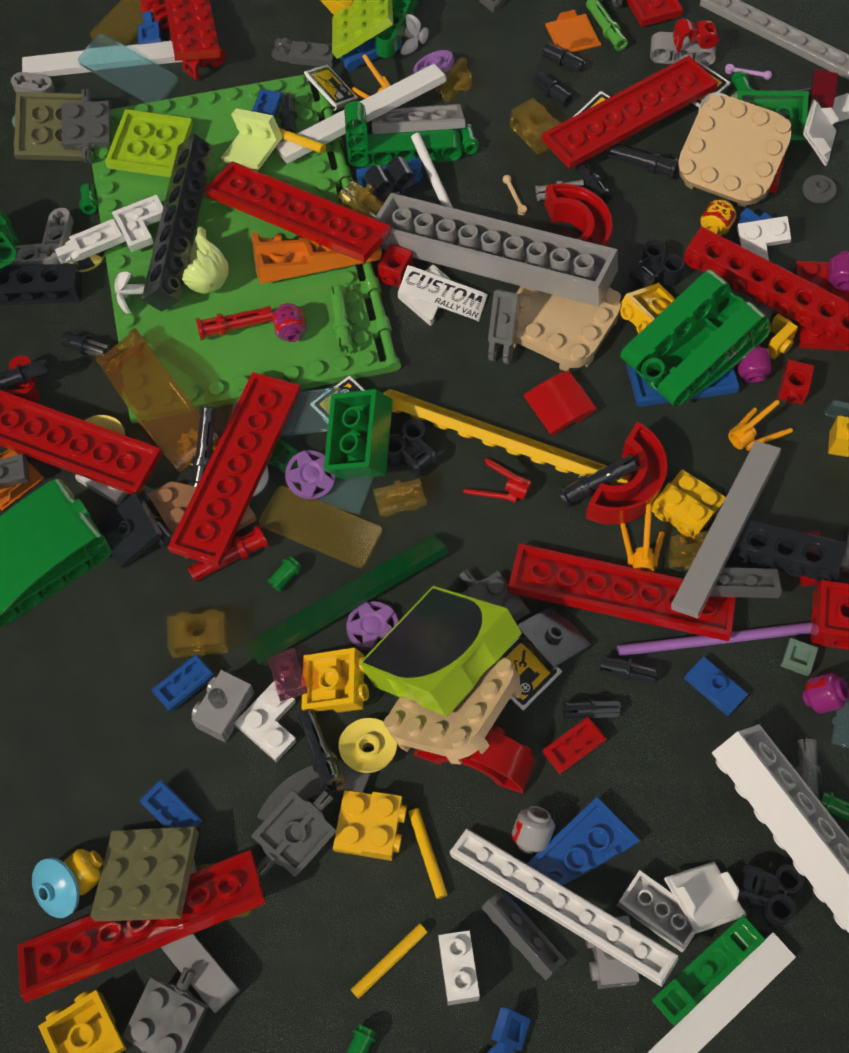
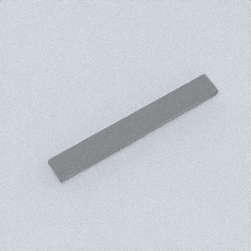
(781, 34)
(726, 530)

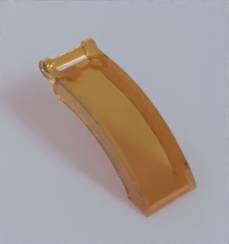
(154, 397)

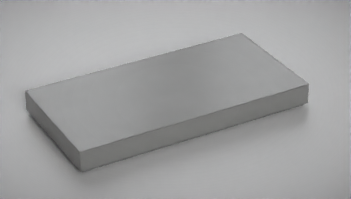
(419, 119)

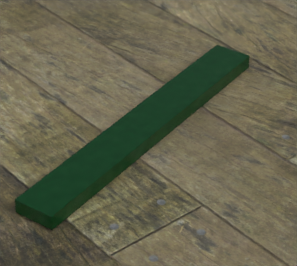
(346, 599)

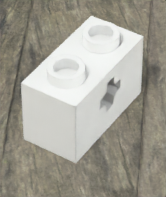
(458, 967)

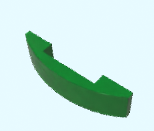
(708, 970)

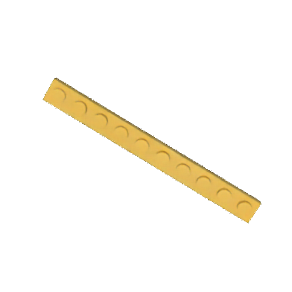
(493, 436)

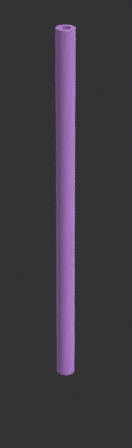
(698, 641)

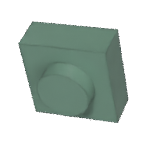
(799, 657)

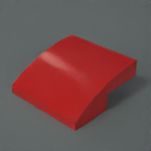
(560, 402)

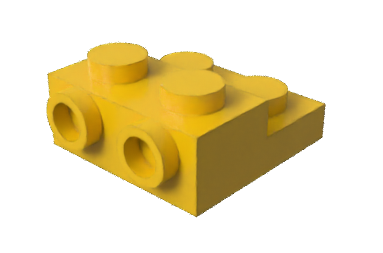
(645, 305)
(687, 504)
(334, 681)
(370, 824)
(82, 1027)

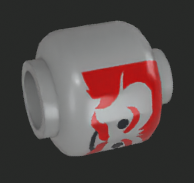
(533, 829)

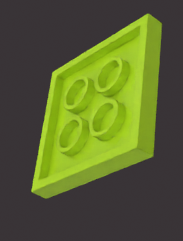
(359, 24)
(147, 142)

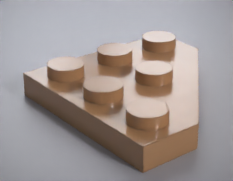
(173, 500)

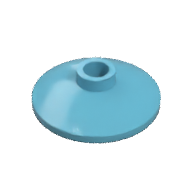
(55, 887)

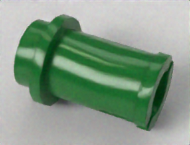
(740, 81)
(469, 142)
(88, 201)
(284, 573)
(835, 805)
(361, 1040)

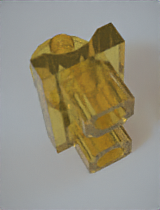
(457, 79)
(360, 199)
(399, 497)
(682, 553)

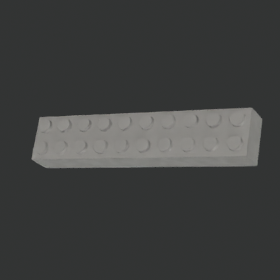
(500, 249)

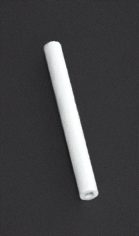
(431, 171)

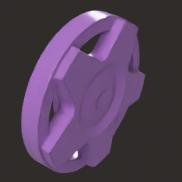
(442, 59)
(309, 475)
(371, 624)

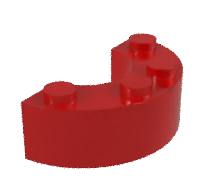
(582, 209)
(628, 501)
(502, 761)

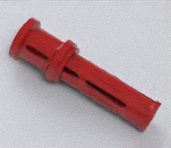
(222, 324)
(238, 549)

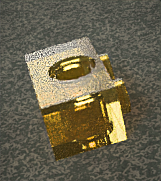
(530, 121)
(212, 640)

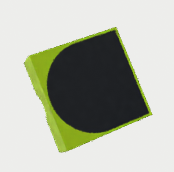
(440, 649)

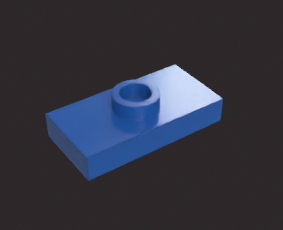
(268, 102)
(183, 683)
(715, 686)
(169, 807)

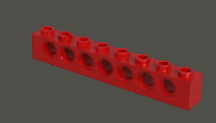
(771, 280)

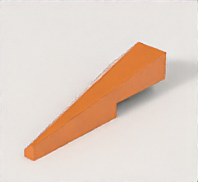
(286, 259)

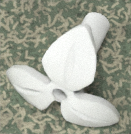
(412, 32)
(122, 289)

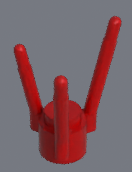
(516, 485)

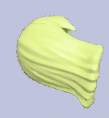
(206, 266)

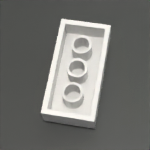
(657, 910)

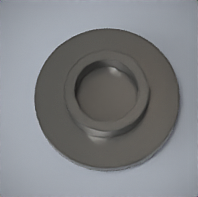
(819, 189)

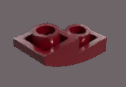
(823, 88)

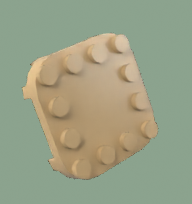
(734, 150)
(564, 327)
(466, 725)

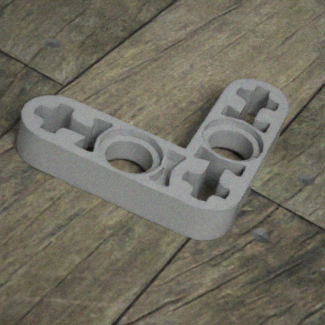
(45, 252)

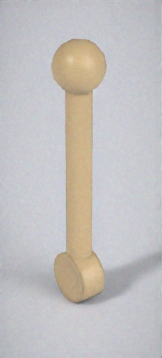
(522, 209)

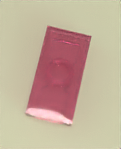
(287, 675)

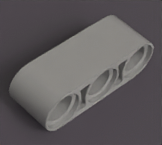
(665, 52)
(210, 979)

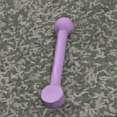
(729, 69)

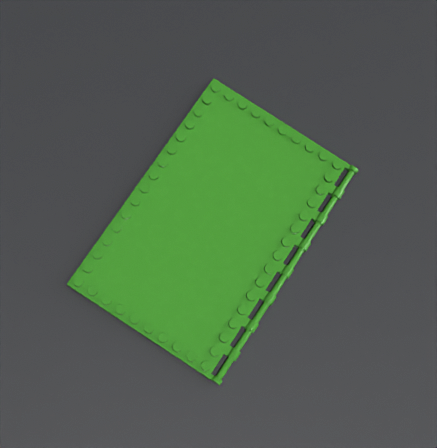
(220, 366)

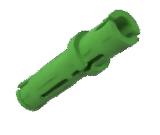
(610, 29)
(341, 325)

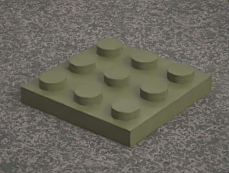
(40, 126)
(145, 874)

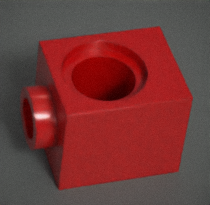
(394, 264)
(798, 374)

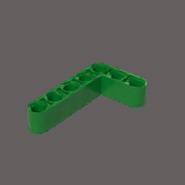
(389, 39)
(379, 149)

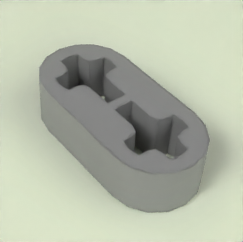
(32, 83)

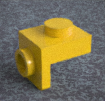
(784, 335)

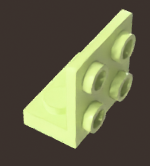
(256, 139)

